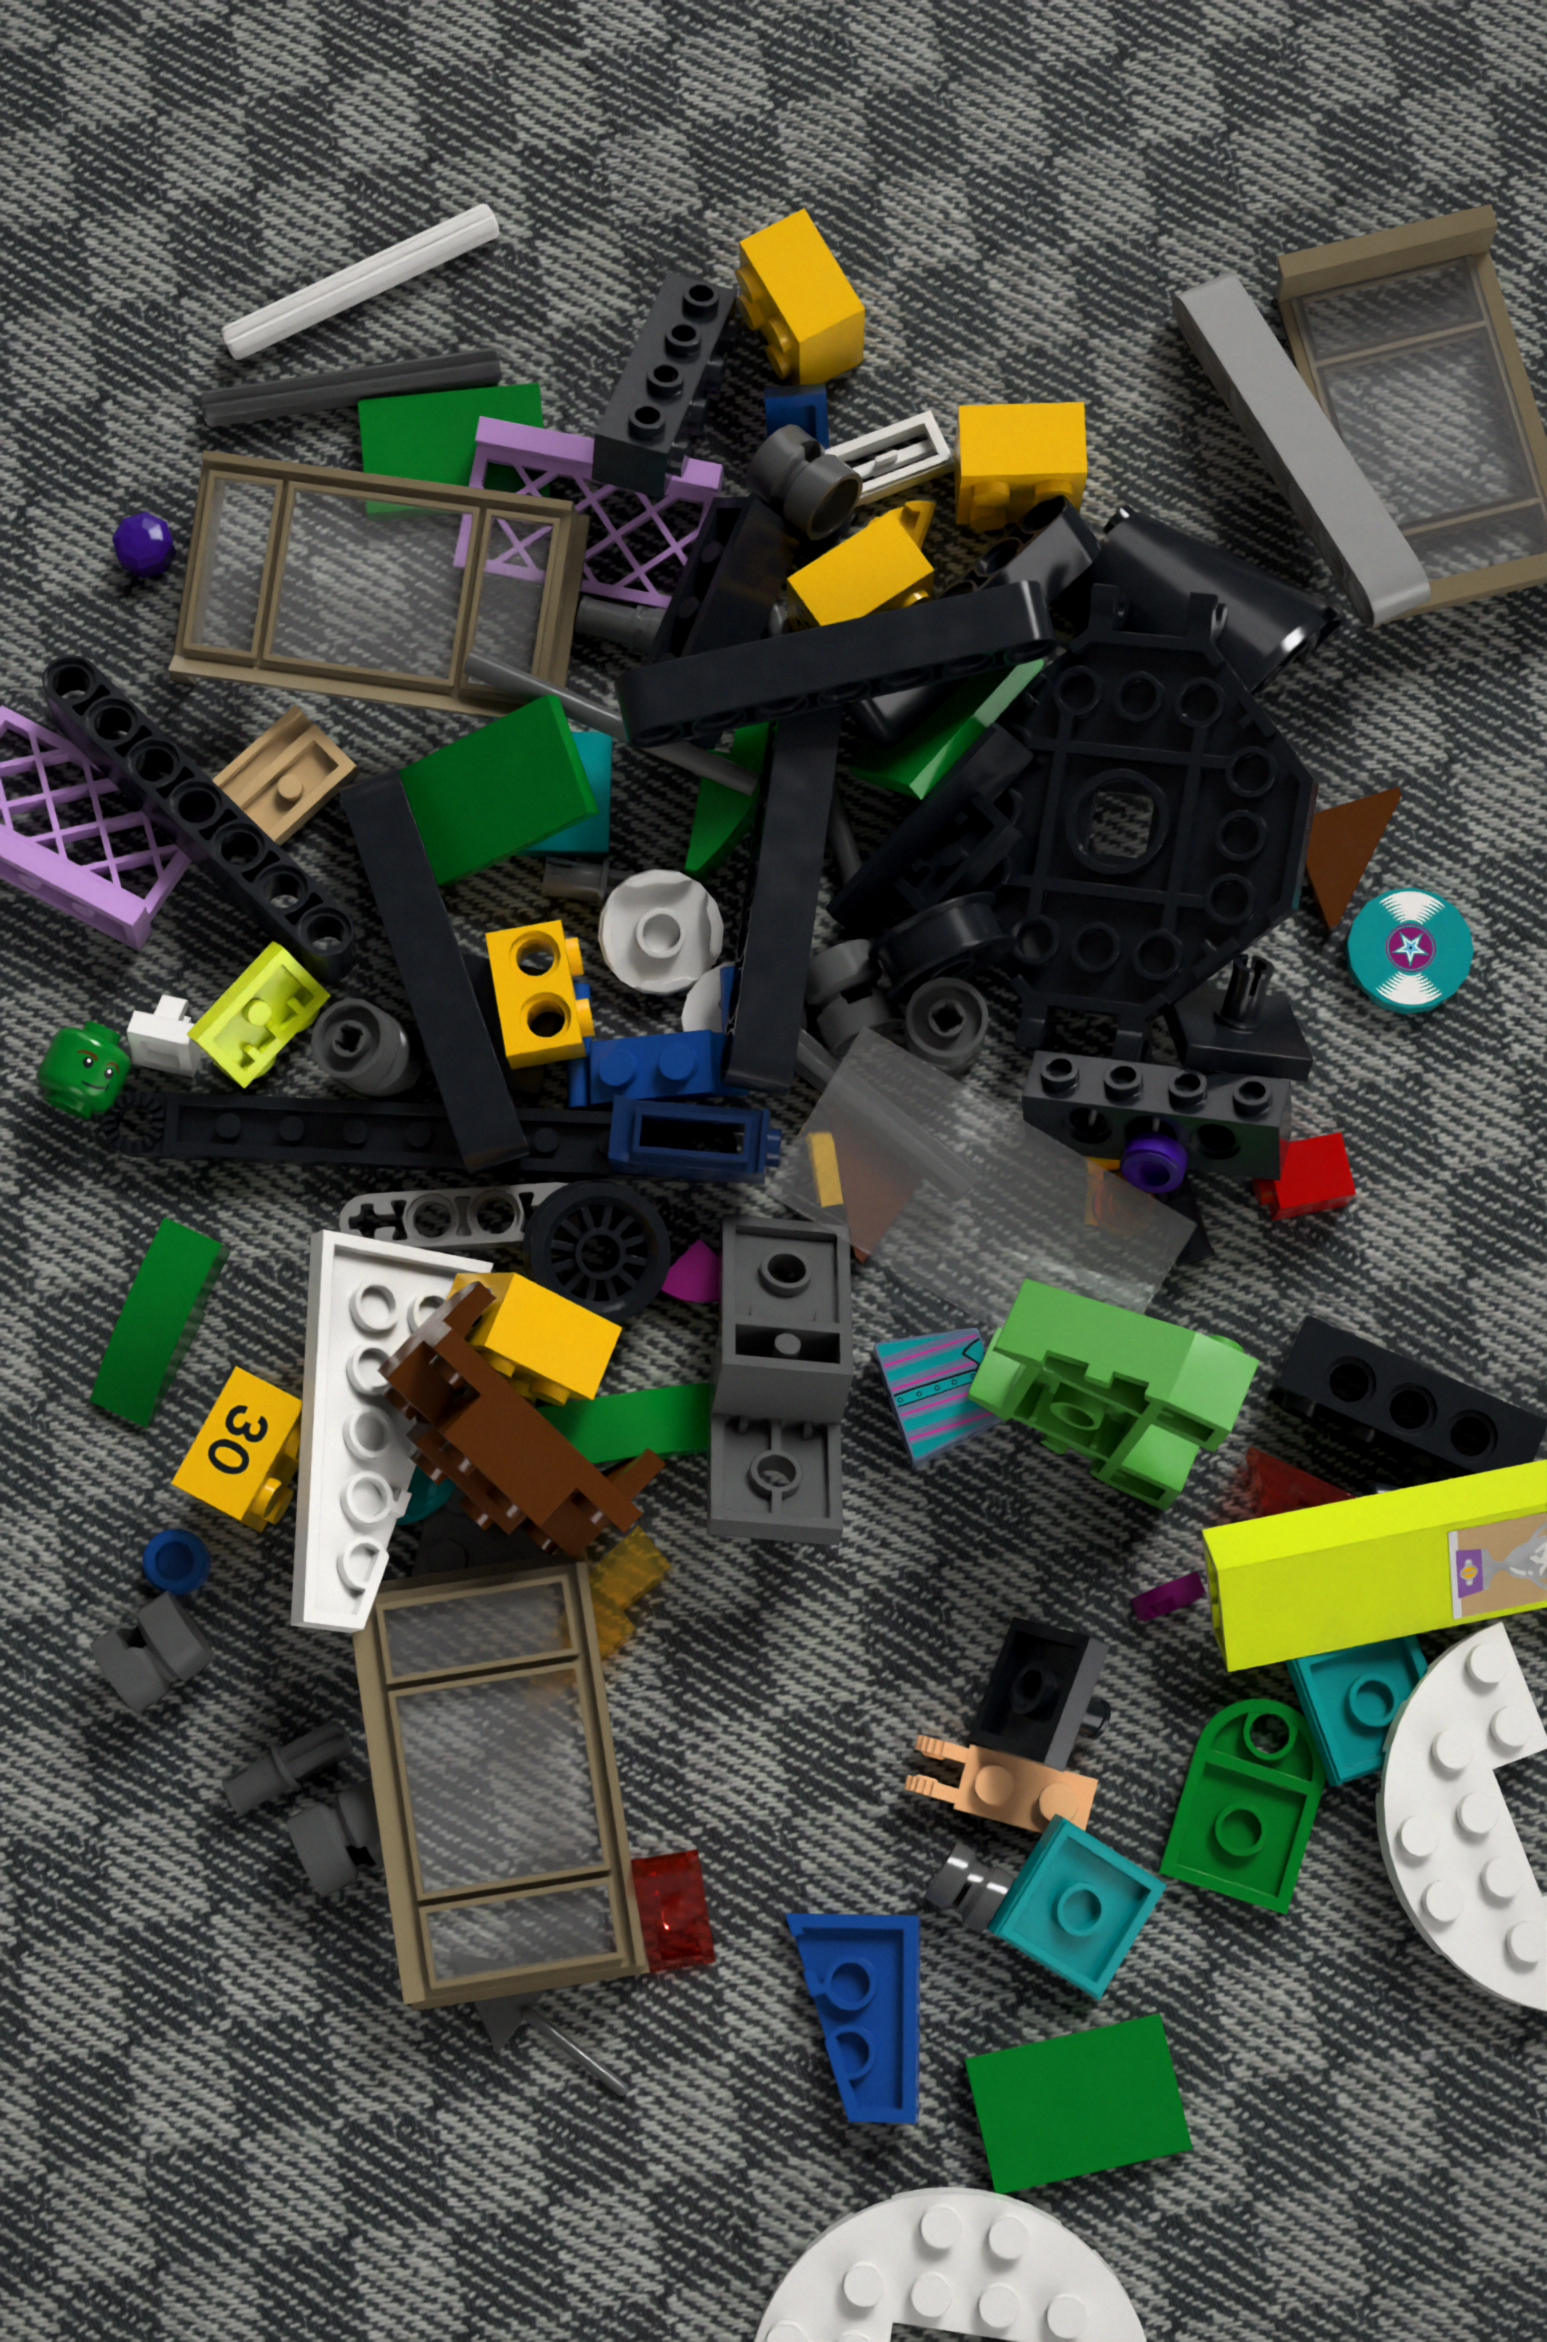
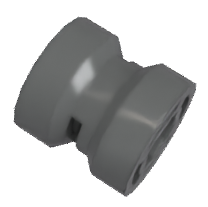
(983, 1894)

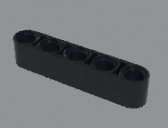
(1044, 546)

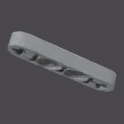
(464, 1210)

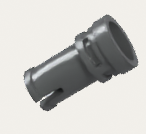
(619, 623)

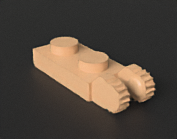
(1006, 1787)

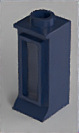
(626, 1155)

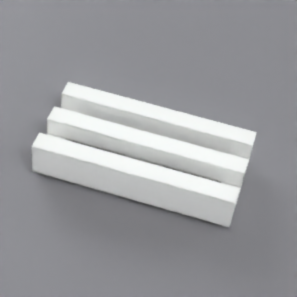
(905, 477)

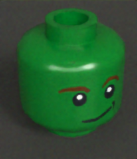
(83, 1070)

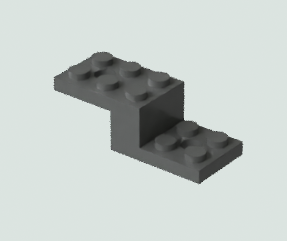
(779, 1381)

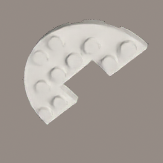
(1449, 1827)
(950, 2265)

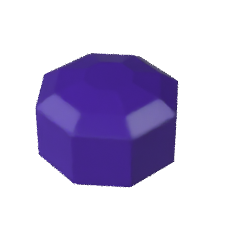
(144, 545)

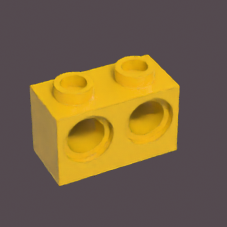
(525, 996)

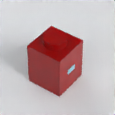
(1312, 1179)

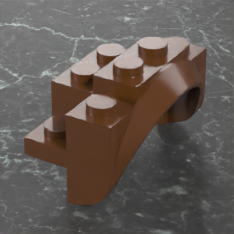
(498, 1443)

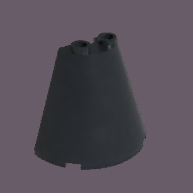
(1158, 568)

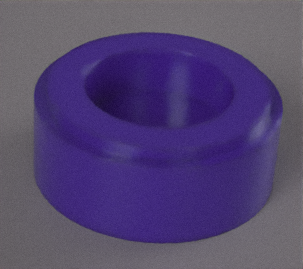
(1153, 1162)

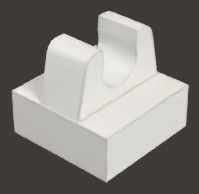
(161, 1038)

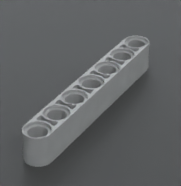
(1301, 450)

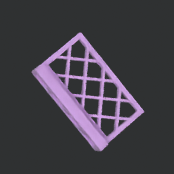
(572, 458)
(53, 877)

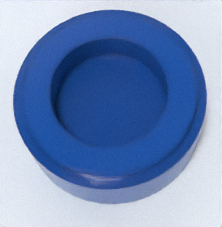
(176, 1561)

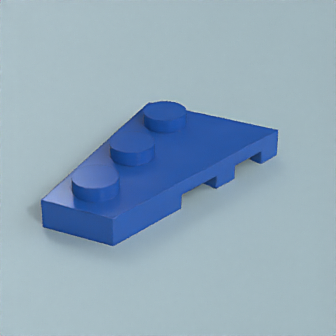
(869, 2007)

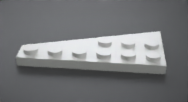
(352, 1440)

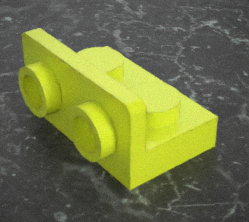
(259, 1015)

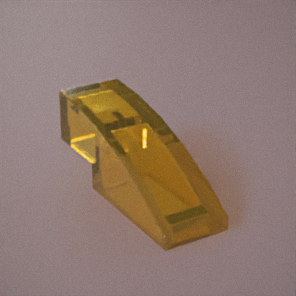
(619, 1582)

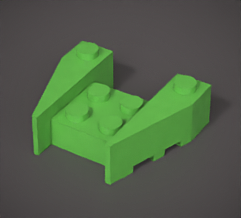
(1113, 1387)

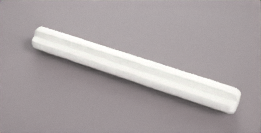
(360, 281)

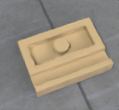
(286, 775)

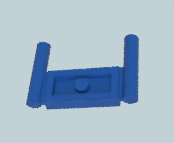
(650, 1066)

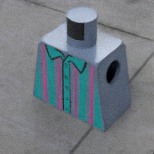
(928, 1390)

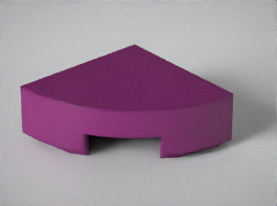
(694, 1276)
(1168, 1597)

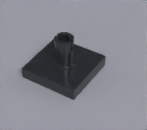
(1240, 1027)
(1042, 1695)

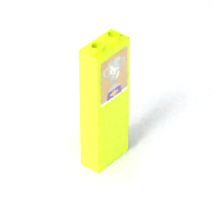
(1378, 1566)

